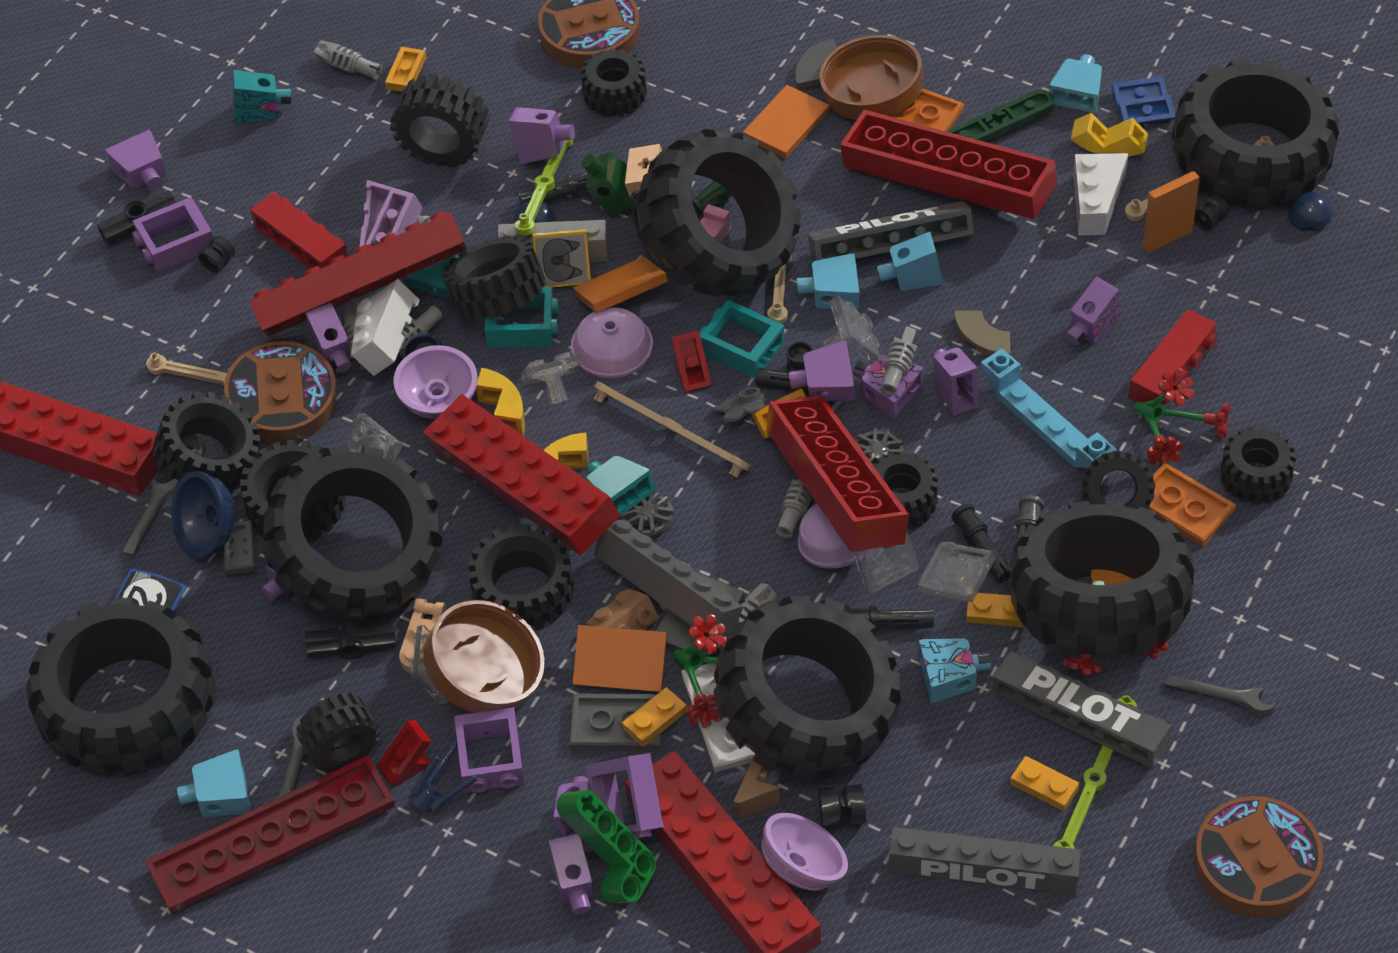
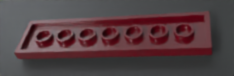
(269, 834)

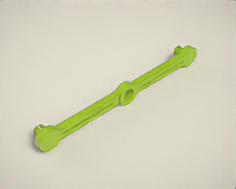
(543, 184)
(1089, 790)

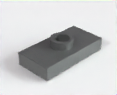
(240, 549)

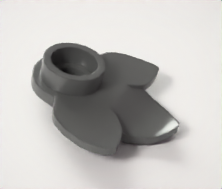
(749, 402)

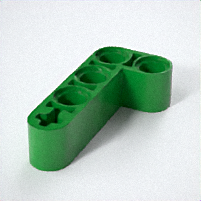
(613, 842)

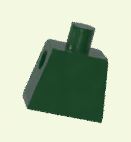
(607, 182)

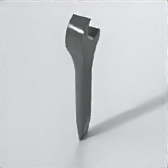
(159, 496)
(1246, 698)
(295, 761)

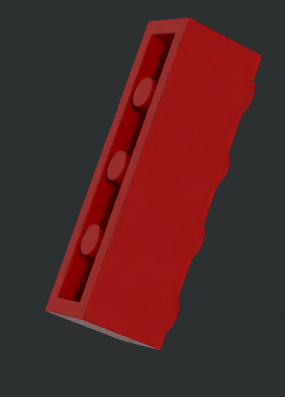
(296, 232)
(1179, 349)

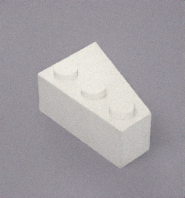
(1096, 189)
(380, 326)

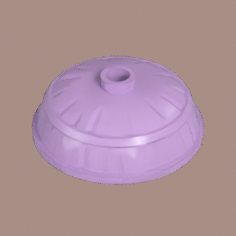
(612, 343)
(434, 372)
(821, 543)
(802, 852)

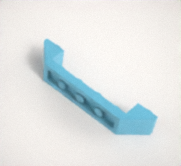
(1037, 414)

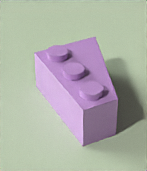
(387, 212)

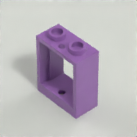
(180, 249)
(488, 725)
(642, 785)

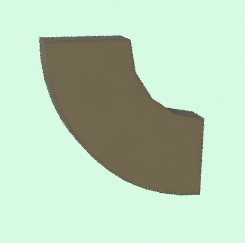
(980, 334)

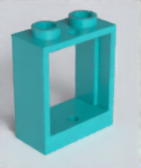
(526, 334)
(734, 357)

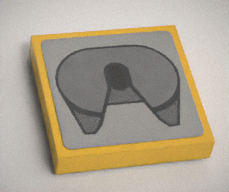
(563, 257)

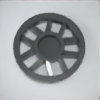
(875, 449)
(651, 513)

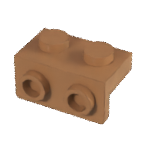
(626, 611)

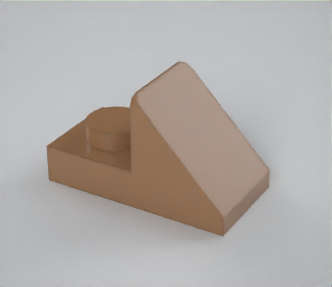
(755, 792)

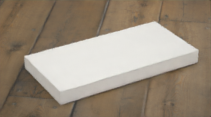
(720, 747)

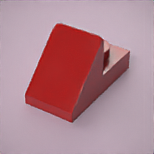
(690, 361)
(405, 754)

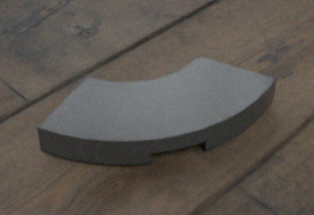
(810, 64)

